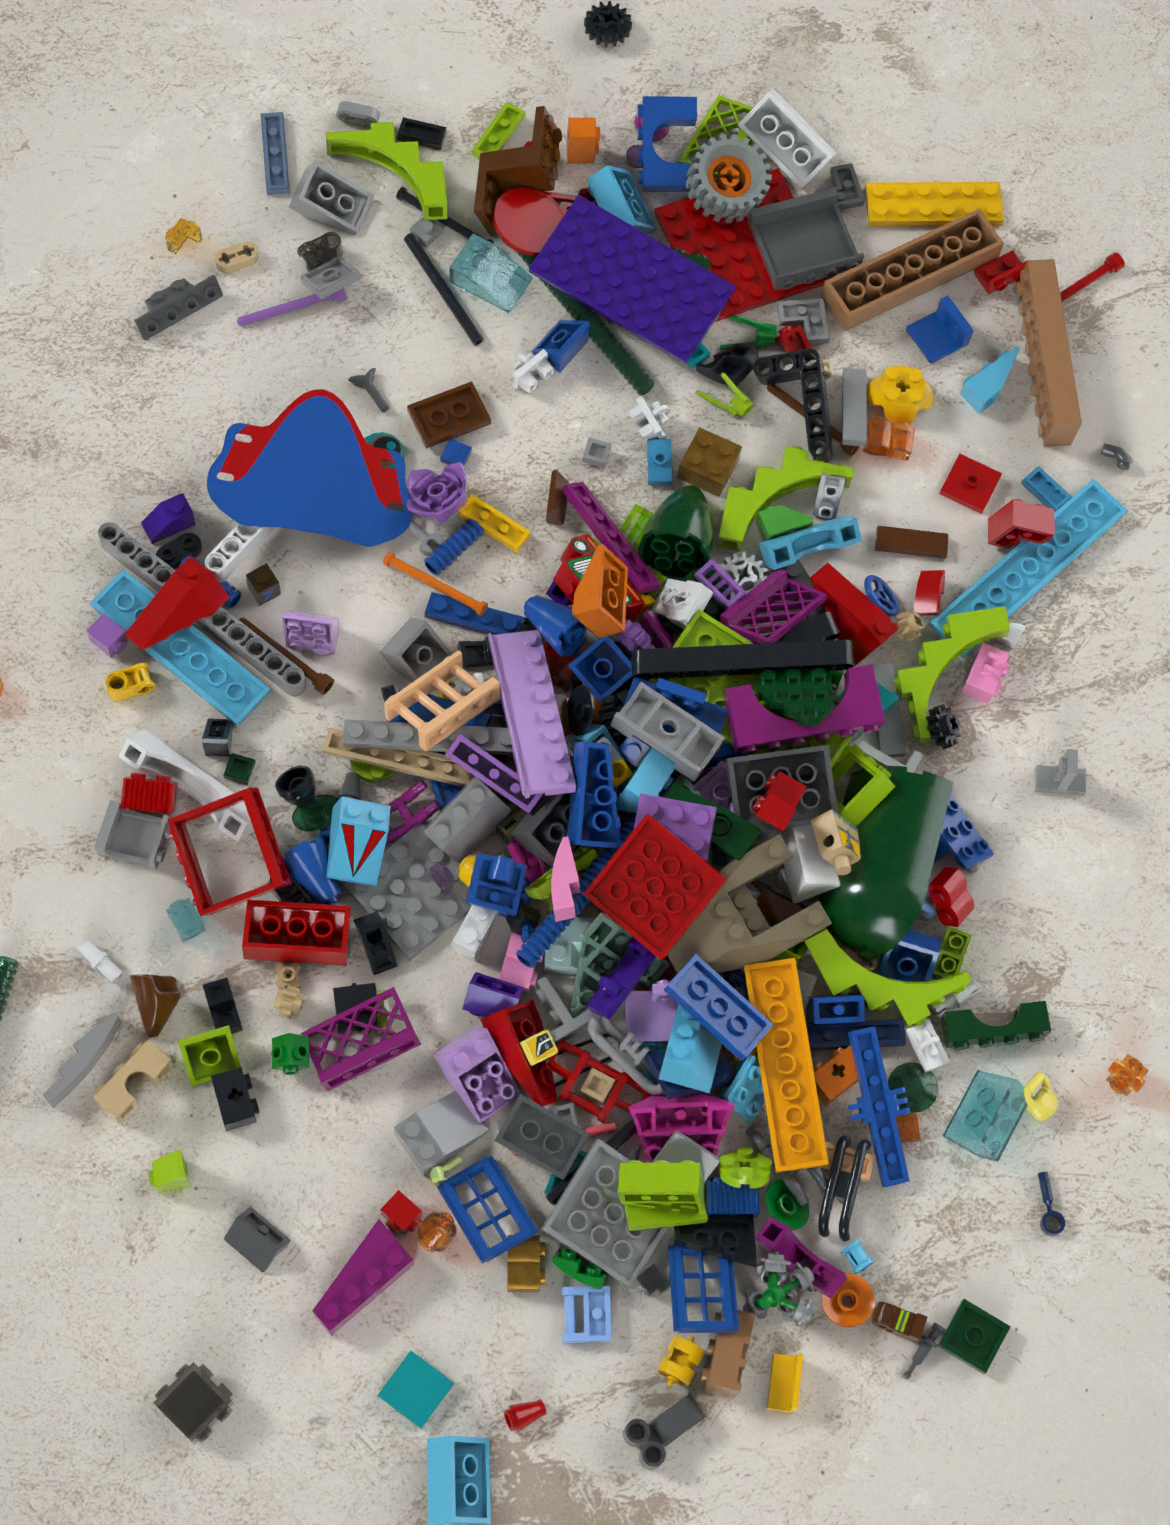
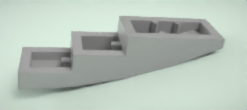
(89, 1051)

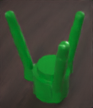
(764, 332)

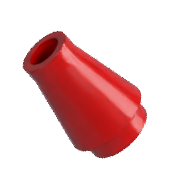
(523, 1414)

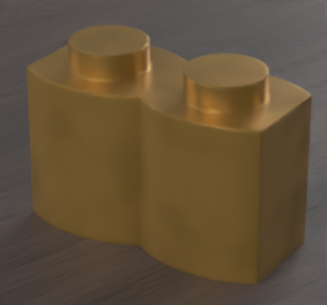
(524, 1266)

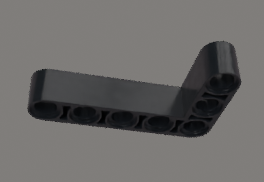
(811, 396)

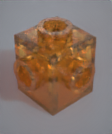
(1126, 1075)

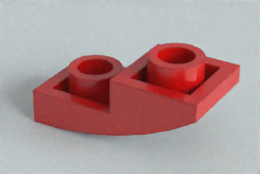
(929, 592)

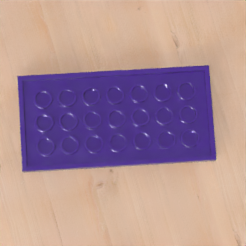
(632, 279)

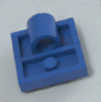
(496, 884)

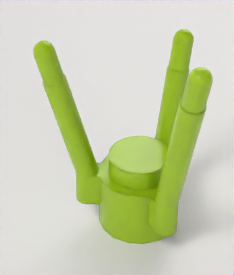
(740, 402)

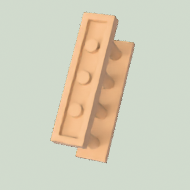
(447, 719)

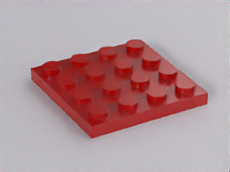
(655, 886)

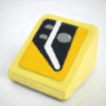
(539, 1047)

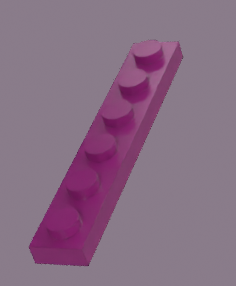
(610, 536)

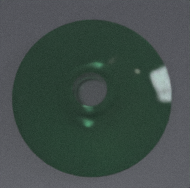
(316, 815)

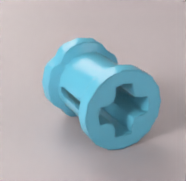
(857, 1256)

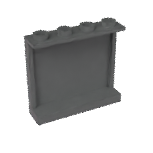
(803, 239)

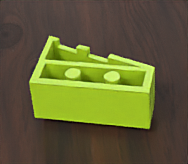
(663, 1184)

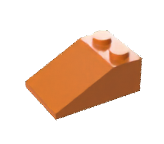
(602, 594)

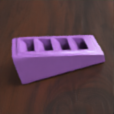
(726, 579)

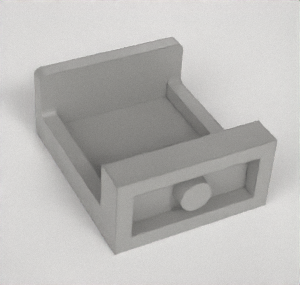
(132, 836)

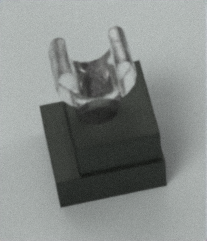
(649, 1282)

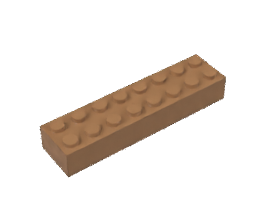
(911, 269)
(1048, 353)

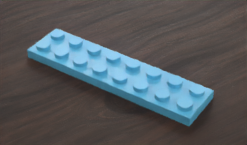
(187, 653)

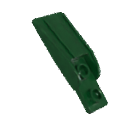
(730, 832)

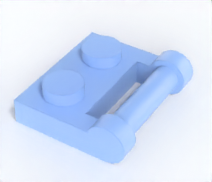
(595, 1314)

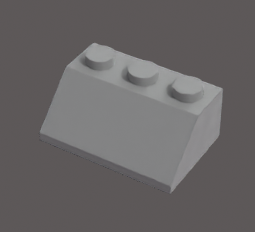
(467, 820)

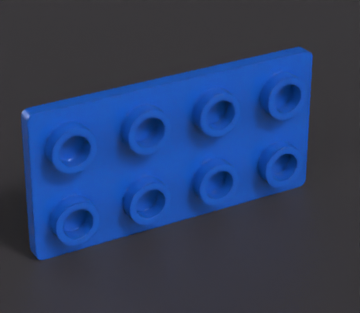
(688, 700)
(961, 838)

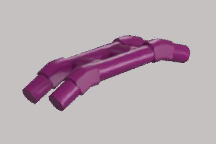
(410, 820)

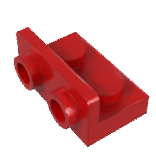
(1000, 272)

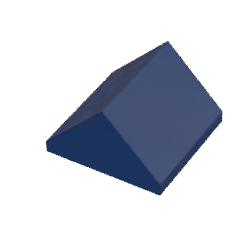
(564, 342)

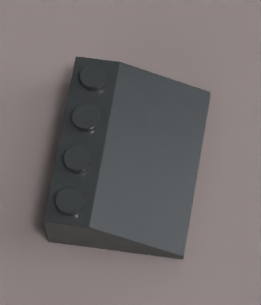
(806, 765)

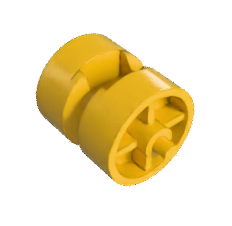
(680, 1362)

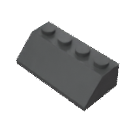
(545, 826)

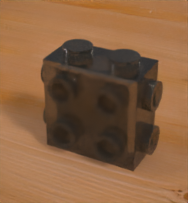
(194, 1402)

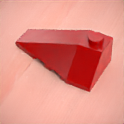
(180, 602)
(853, 612)

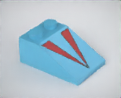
(357, 841)

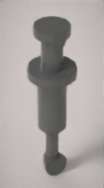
(924, 1348)

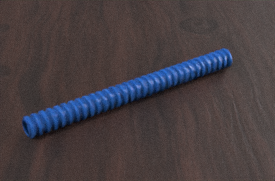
(550, 929)

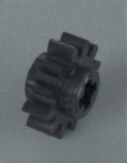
(606, 715)
(943, 726)

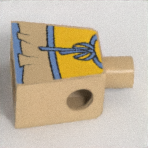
(836, 841)

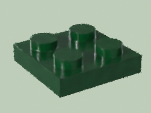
(973, 1336)

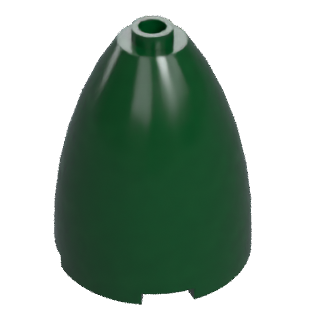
(679, 526)

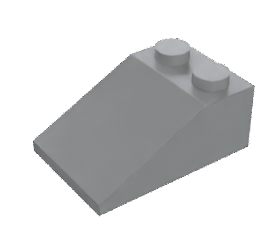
(331, 199)
(439, 1132)

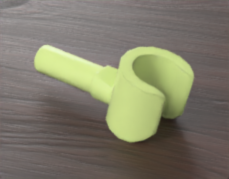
(437, 1173)

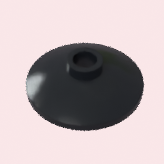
(580, 710)

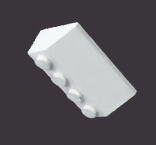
(787, 138)

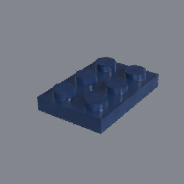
(723, 1075)

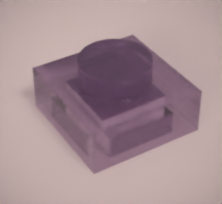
(442, 877)

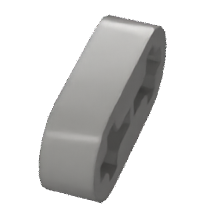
(357, 114)

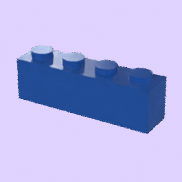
(593, 807)

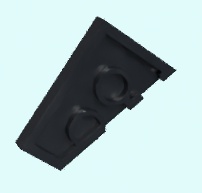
(722, 1237)

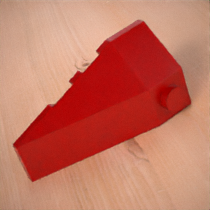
(507, 1030)

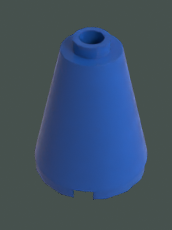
(556, 624)
(309, 868)

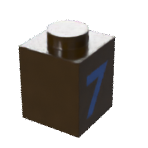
(263, 584)

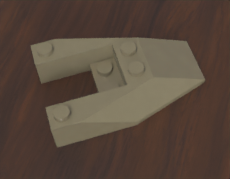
(733, 928)

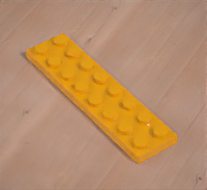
(787, 1067)

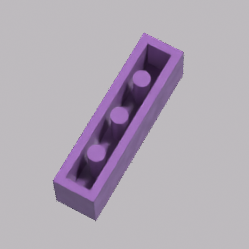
(490, 771)

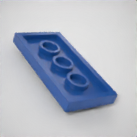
(718, 1007)

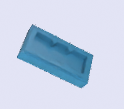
(659, 461)
(1045, 489)

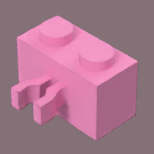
(985, 673)

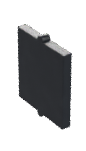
(350, 996)

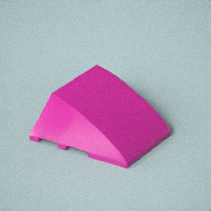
(694, 1115)

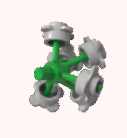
(789, 1303)

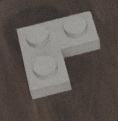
(807, 313)

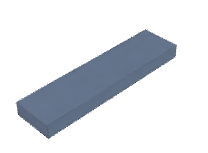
(275, 153)

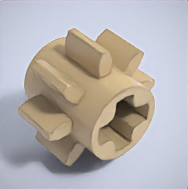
(908, 625)
(289, 1002)

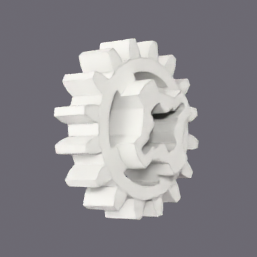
(739, 566)

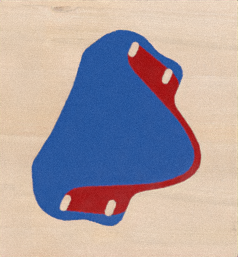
(312, 475)

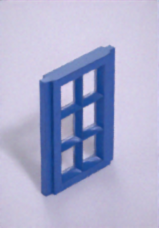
(467, 1224)
(679, 1299)

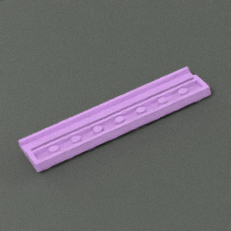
(531, 714)

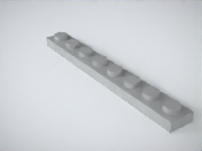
(405, 737)

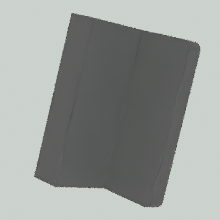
(256, 1239)

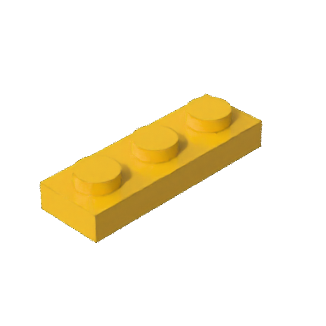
(495, 523)

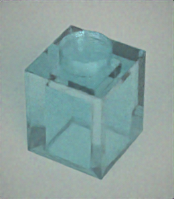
(185, 919)

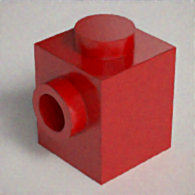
(401, 1214)

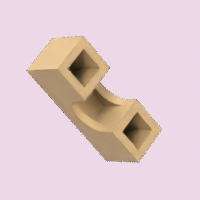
(145, 1062)

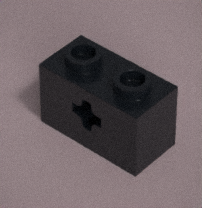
(235, 1114)

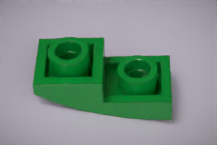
(573, 1266)

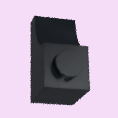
(375, 942)

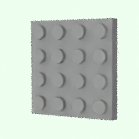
(408, 898)
(595, 1222)

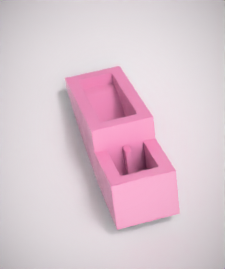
(564, 882)

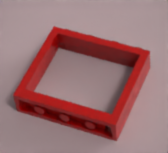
(264, 833)

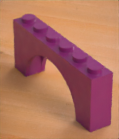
(758, 728)

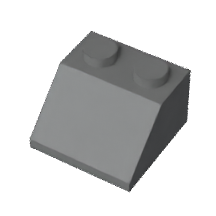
(414, 649)

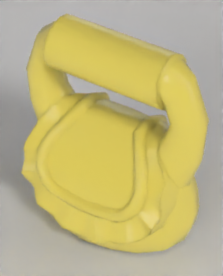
(1045, 1102)

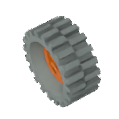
(734, 161)

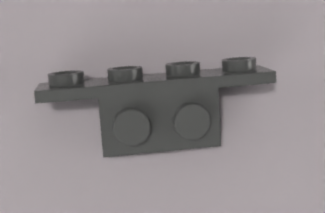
(175, 304)

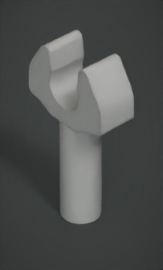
(425, 538)

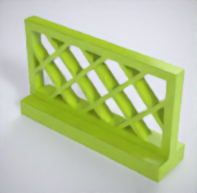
(735, 108)

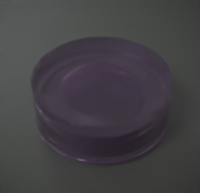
(632, 157)

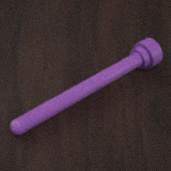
(289, 306)

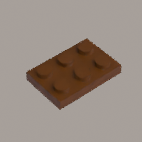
(449, 414)

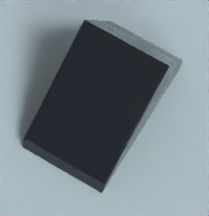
(217, 737)

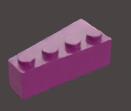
(364, 1277)

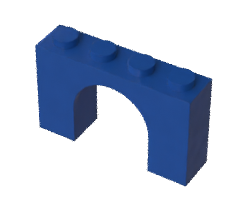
(656, 114)

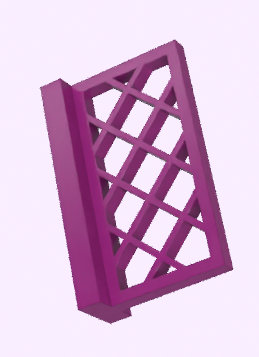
(760, 601)
(374, 1054)

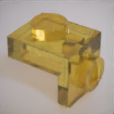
(180, 233)

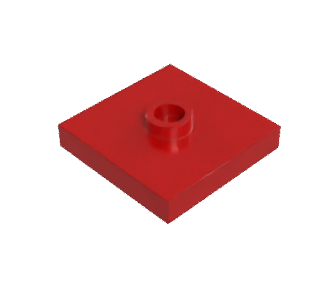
(970, 483)

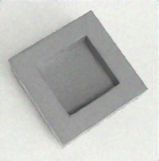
(426, 231)
(596, 452)

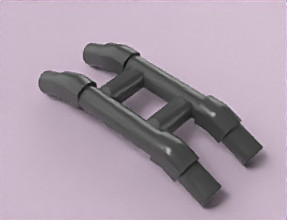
(787, 1177)

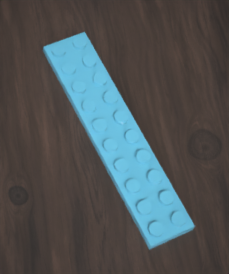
(1034, 565)

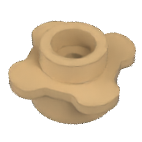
(293, 980)

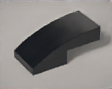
(475, 653)
(222, 1005)

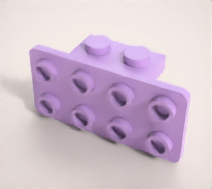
(650, 1013)

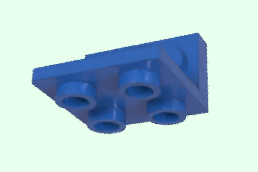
(941, 331)

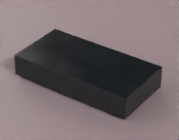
(425, 133)

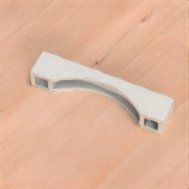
(154, 757)

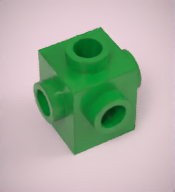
(290, 1053)

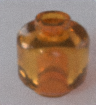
(436, 1231)

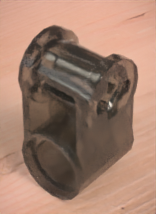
(319, 251)

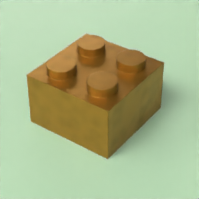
(709, 462)

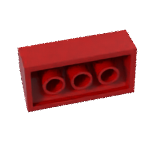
(296, 932)

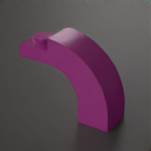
(780, 1238)

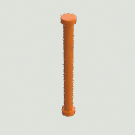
(479, 607)

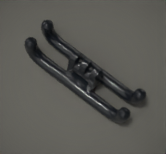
(842, 1186)

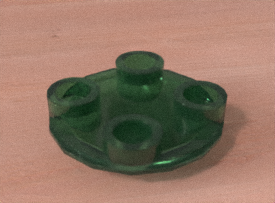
(919, 1086)

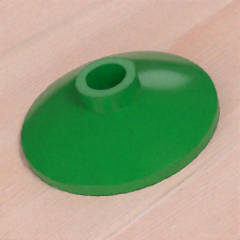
(785, 1207)

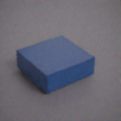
(455, 452)

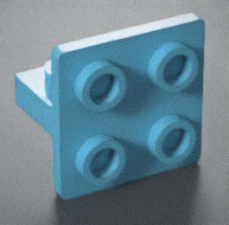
(745, 1089)

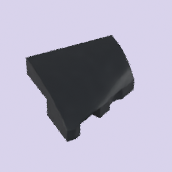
(734, 362)

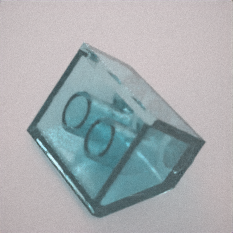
(987, 1115)

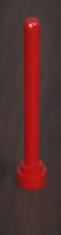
(1112, 264)

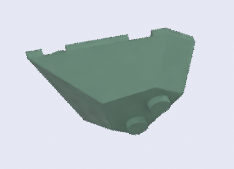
(601, 951)

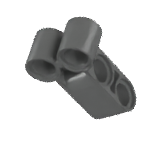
(664, 1429)

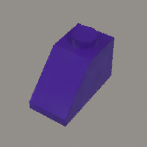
(168, 518)
(490, 995)

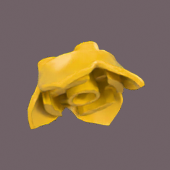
(899, 405)

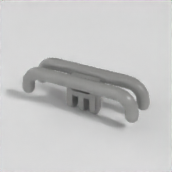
(628, 1054)

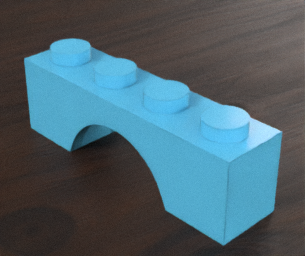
(826, 535)

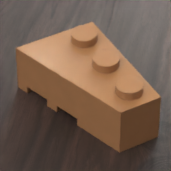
(727, 1357)

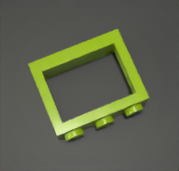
(871, 793)

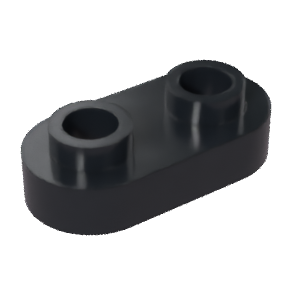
(179, 549)

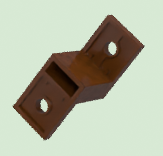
(518, 167)

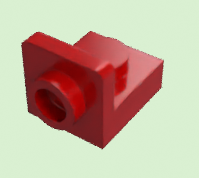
(793, 339)

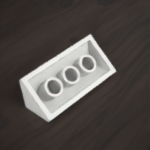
(806, 869)

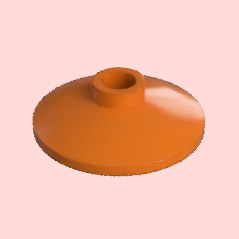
(861, 1305)

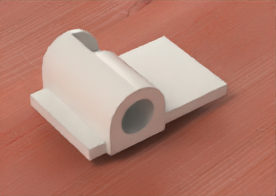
(681, 601)

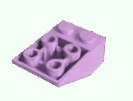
(310, 631)
(478, 1073)

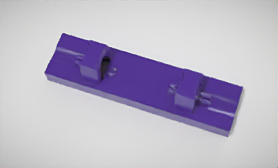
(621, 980)

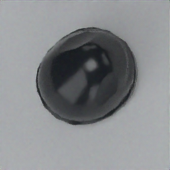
(297, 786)

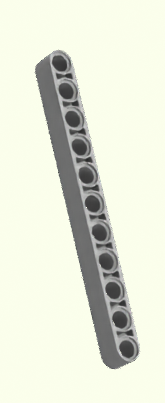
(225, 632)

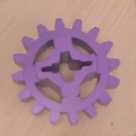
(633, 638)

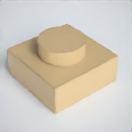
(597, 1086)

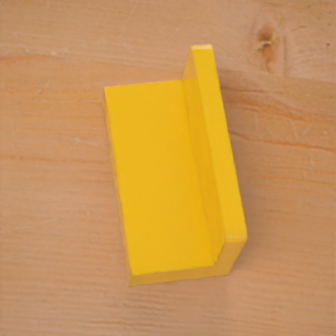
(784, 1383)

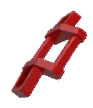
(571, 1077)

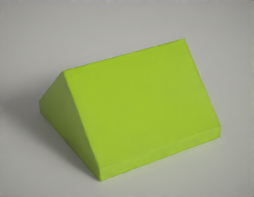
(209, 1054)

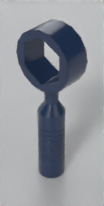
(1048, 1200)

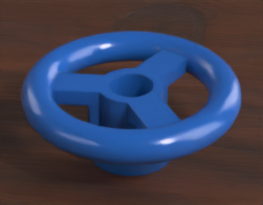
(880, 595)

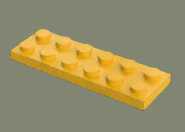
(931, 202)

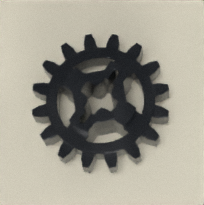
(607, 24)

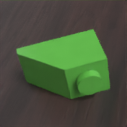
(780, 521)

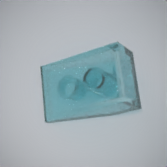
(489, 274)

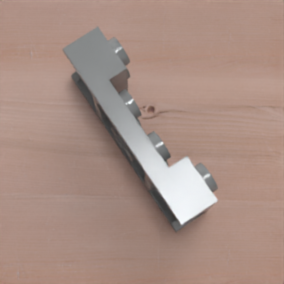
(689, 746)

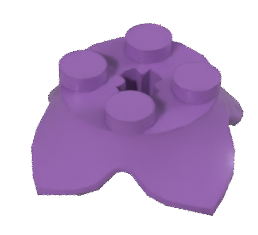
(435, 494)

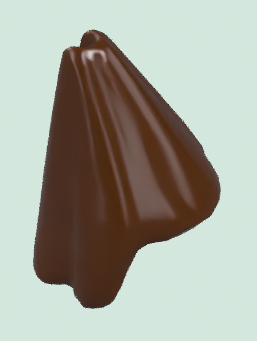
(155, 999)

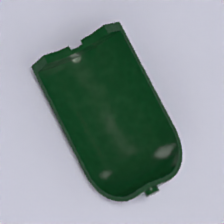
(897, 857)

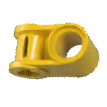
(131, 682)

